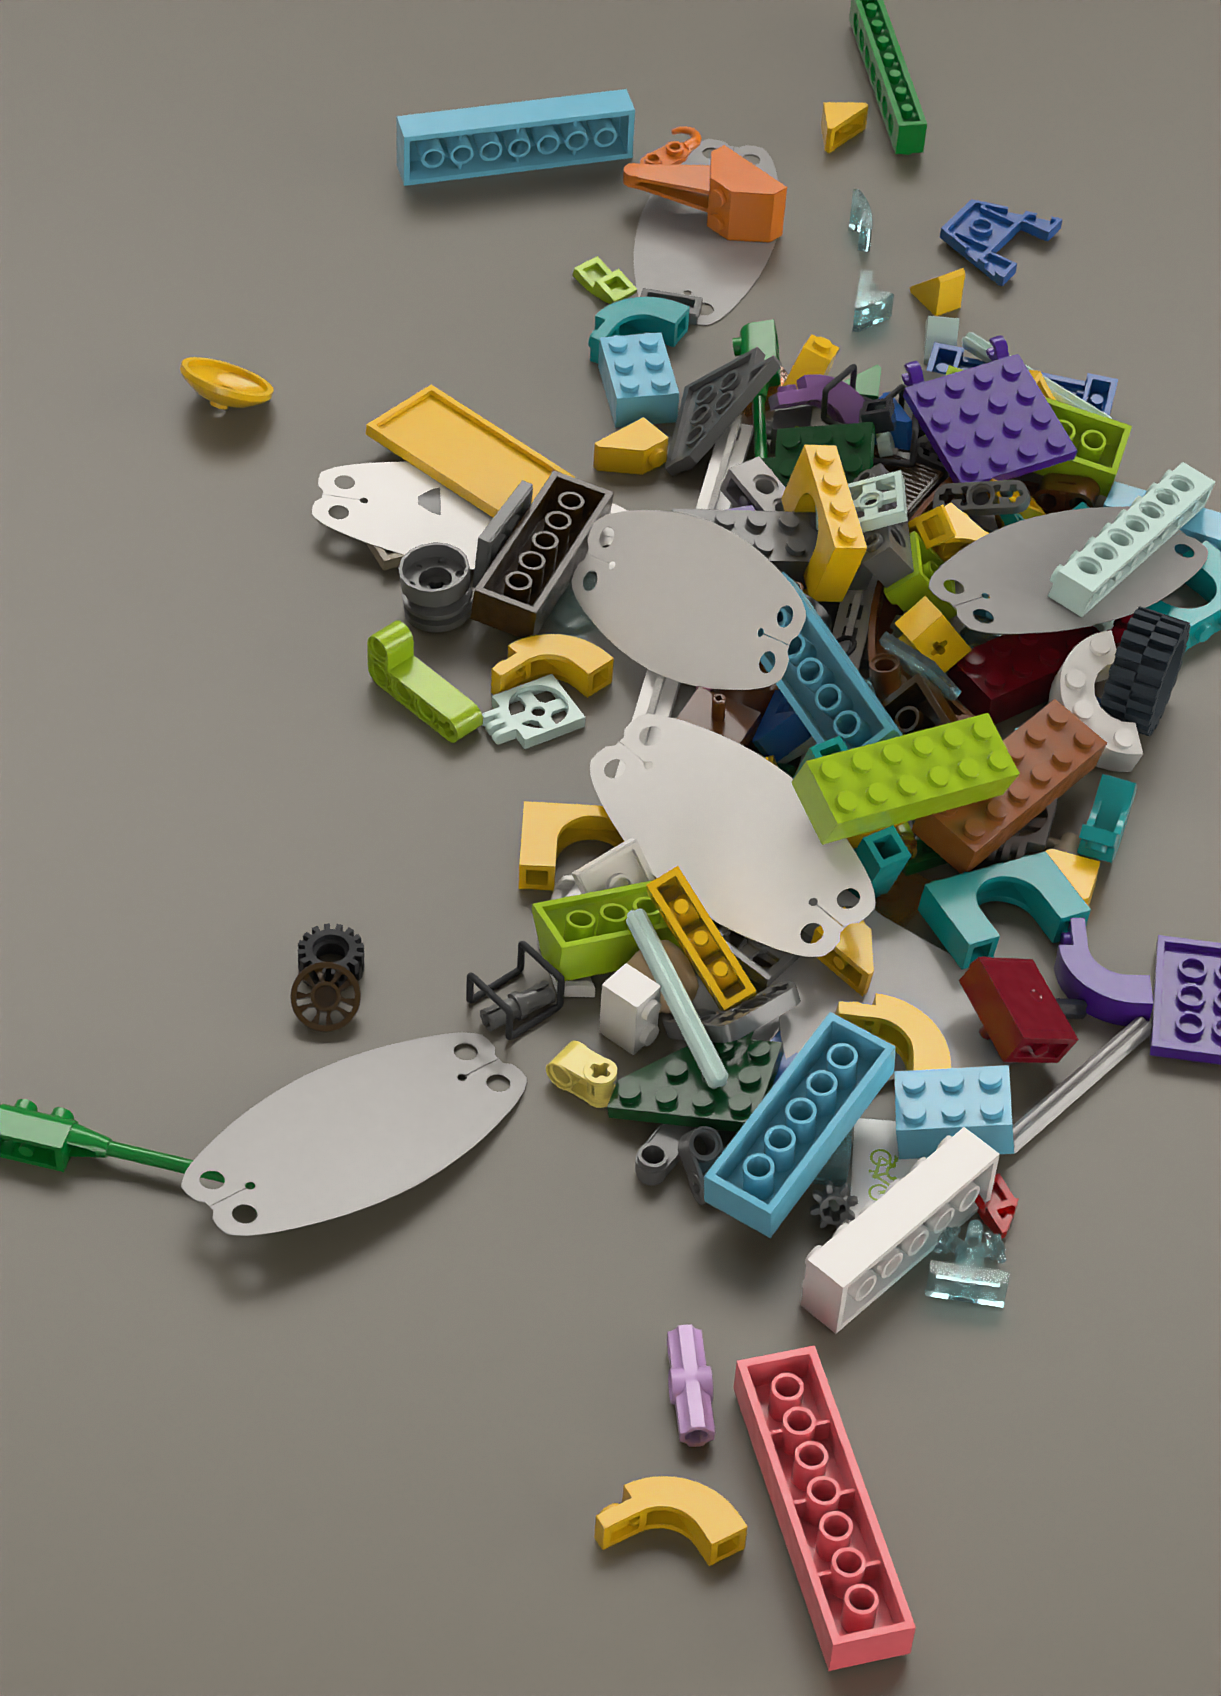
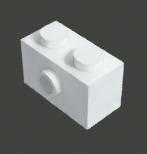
(630, 1009)

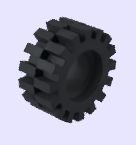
(331, 942)

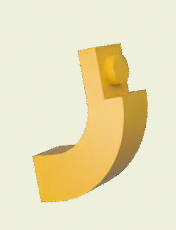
(564, 656)
(902, 1025)
(677, 1506)

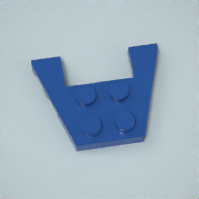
(985, 228)

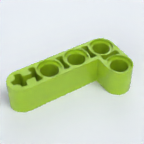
(417, 686)

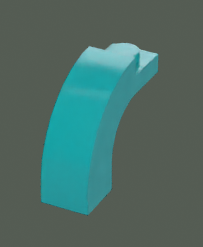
(640, 316)
(1107, 819)

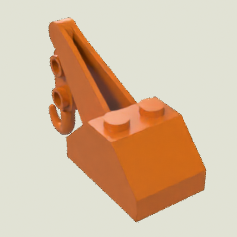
(735, 193)

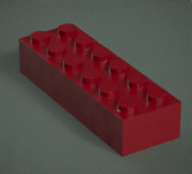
(1017, 669)

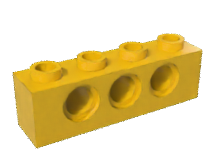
(700, 939)

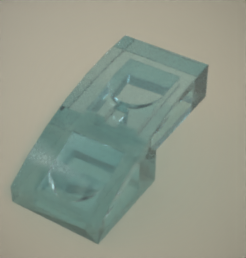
(861, 219)

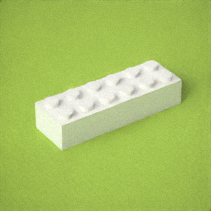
(897, 1229)

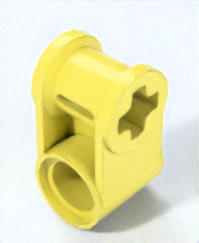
(583, 1074)

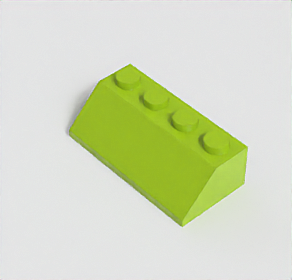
(590, 931)

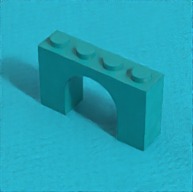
(1206, 582)
(880, 853)
(1028, 882)

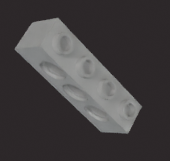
(753, 485)

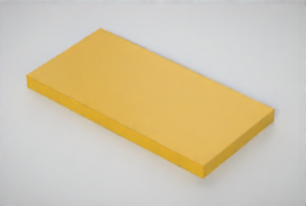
(460, 449)

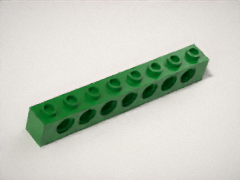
(889, 76)

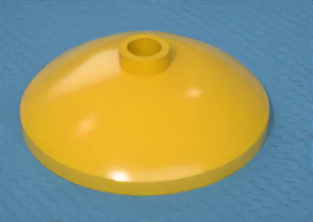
(225, 383)

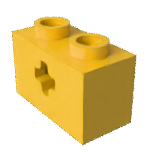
(932, 634)

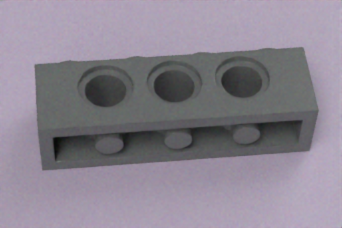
(888, 547)

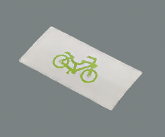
(875, 1161)

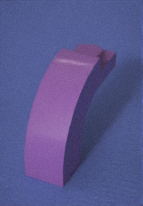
(843, 400)

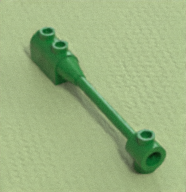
(765, 337)
(57, 1137)

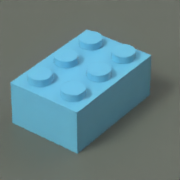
(638, 379)
(946, 1100)

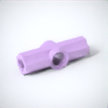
(690, 1385)

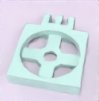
(868, 490)
(506, 727)

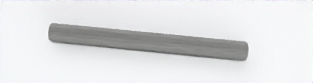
(1080, 1081)

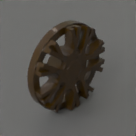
(325, 996)

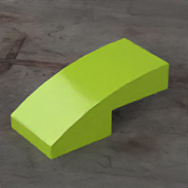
(603, 282)

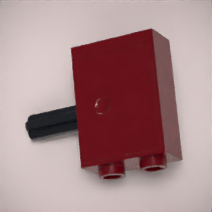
(1020, 1010)

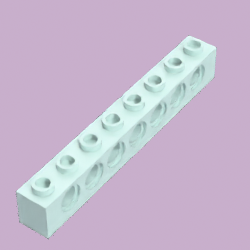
(1130, 539)

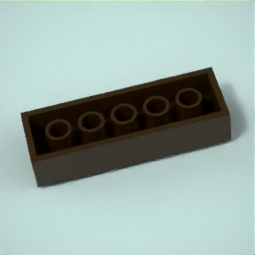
(540, 556)

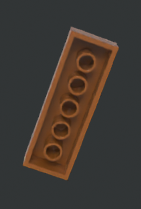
(1051, 756)

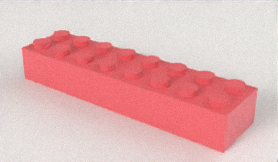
(823, 1509)

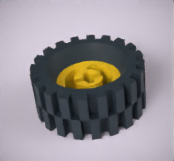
(1145, 669)

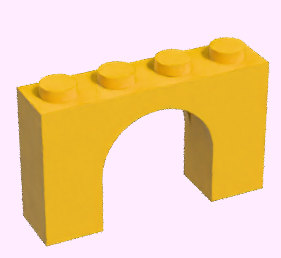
(840, 540)
(551, 828)

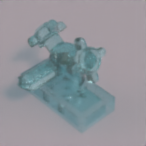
(966, 1277)

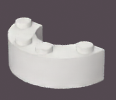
(1075, 690)

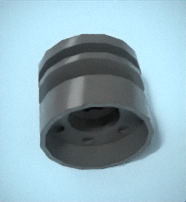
(436, 587)

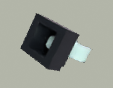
(883, 416)

